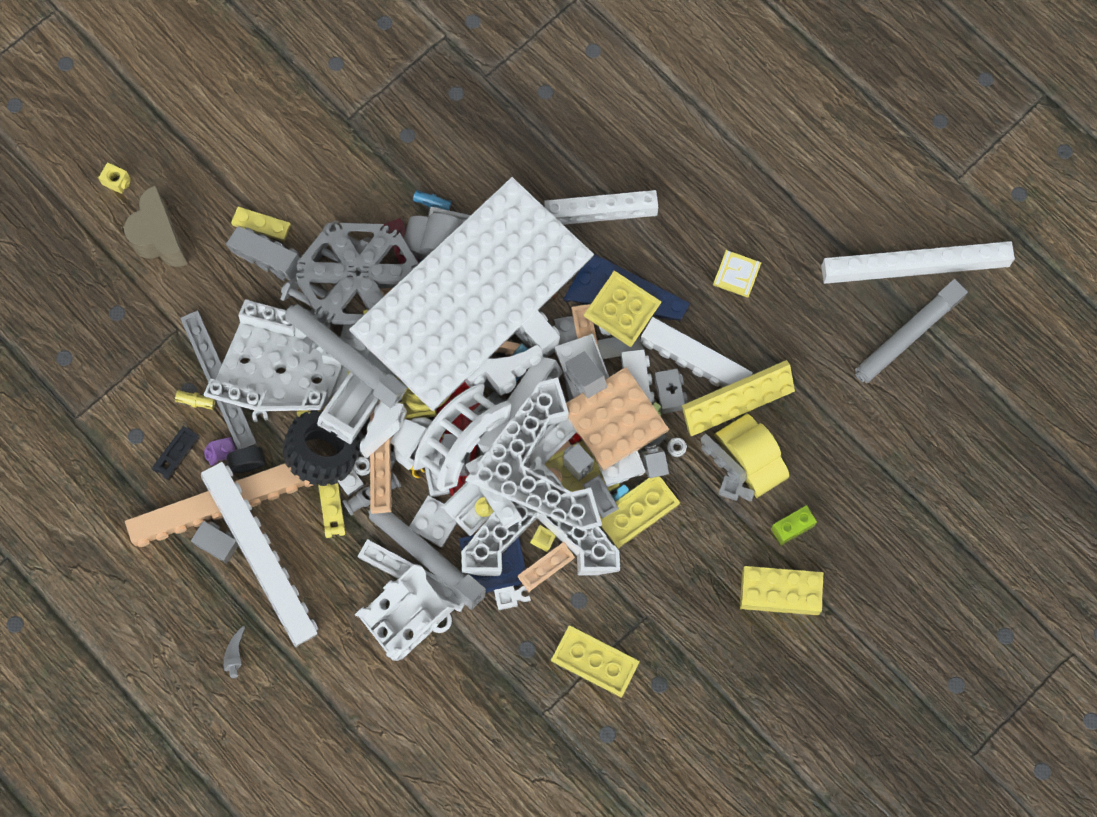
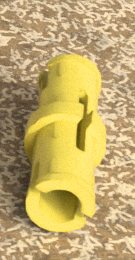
(195, 400)

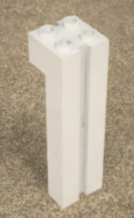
(351, 405)

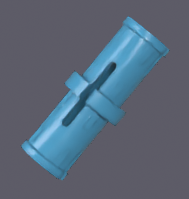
(431, 200)

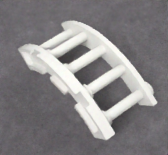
(467, 439)

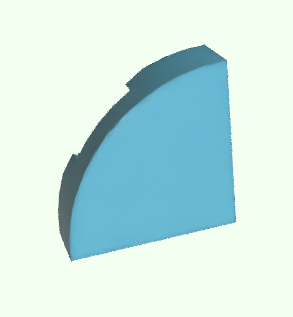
(623, 490)

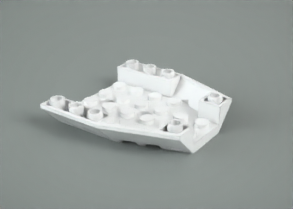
(270, 345)

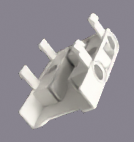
(412, 607)

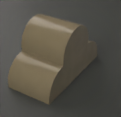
(152, 231)

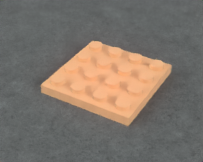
(615, 419)

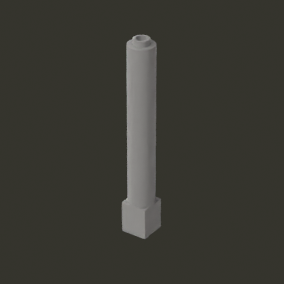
(911, 331)
(386, 387)
(464, 586)

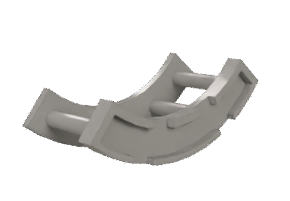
(291, 288)

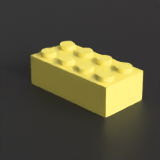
(781, 590)

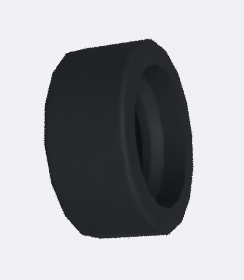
(246, 459)

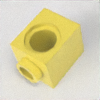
(109, 173)

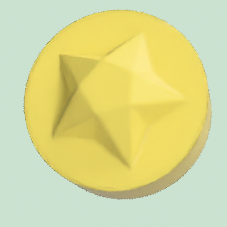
(483, 508)

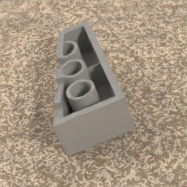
(266, 253)

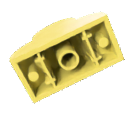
(754, 451)

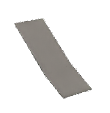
(613, 347)

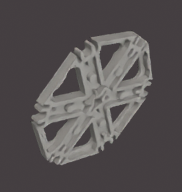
(345, 272)

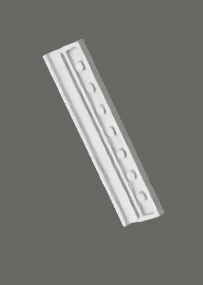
(630, 465)
(462, 503)

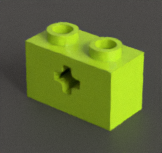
(793, 525)

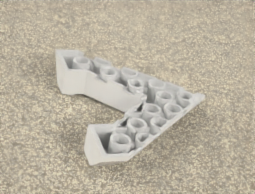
(504, 468)
(592, 548)

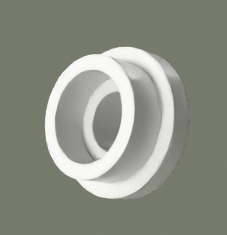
(676, 441)
(362, 460)

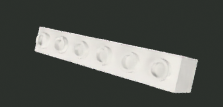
(604, 207)

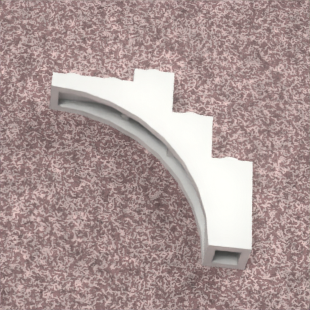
(502, 371)

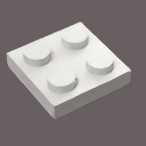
(433, 522)

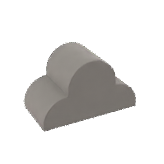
(427, 233)

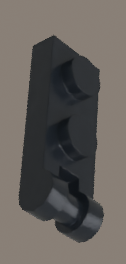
(176, 452)

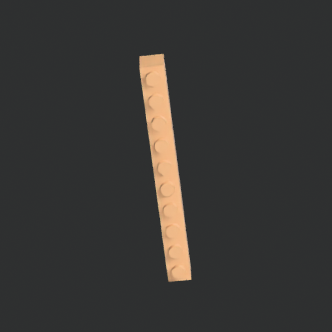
(202, 507)

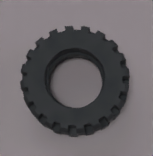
(313, 466)

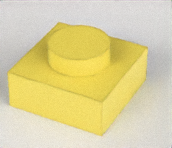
(543, 538)

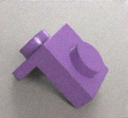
(218, 450)

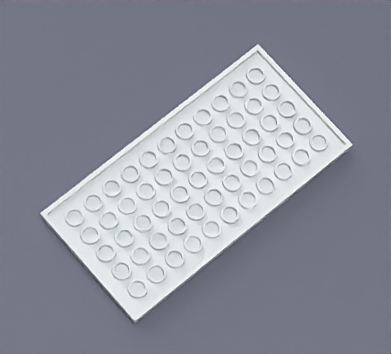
(471, 293)

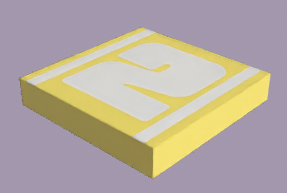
(737, 273)

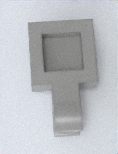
(733, 489)

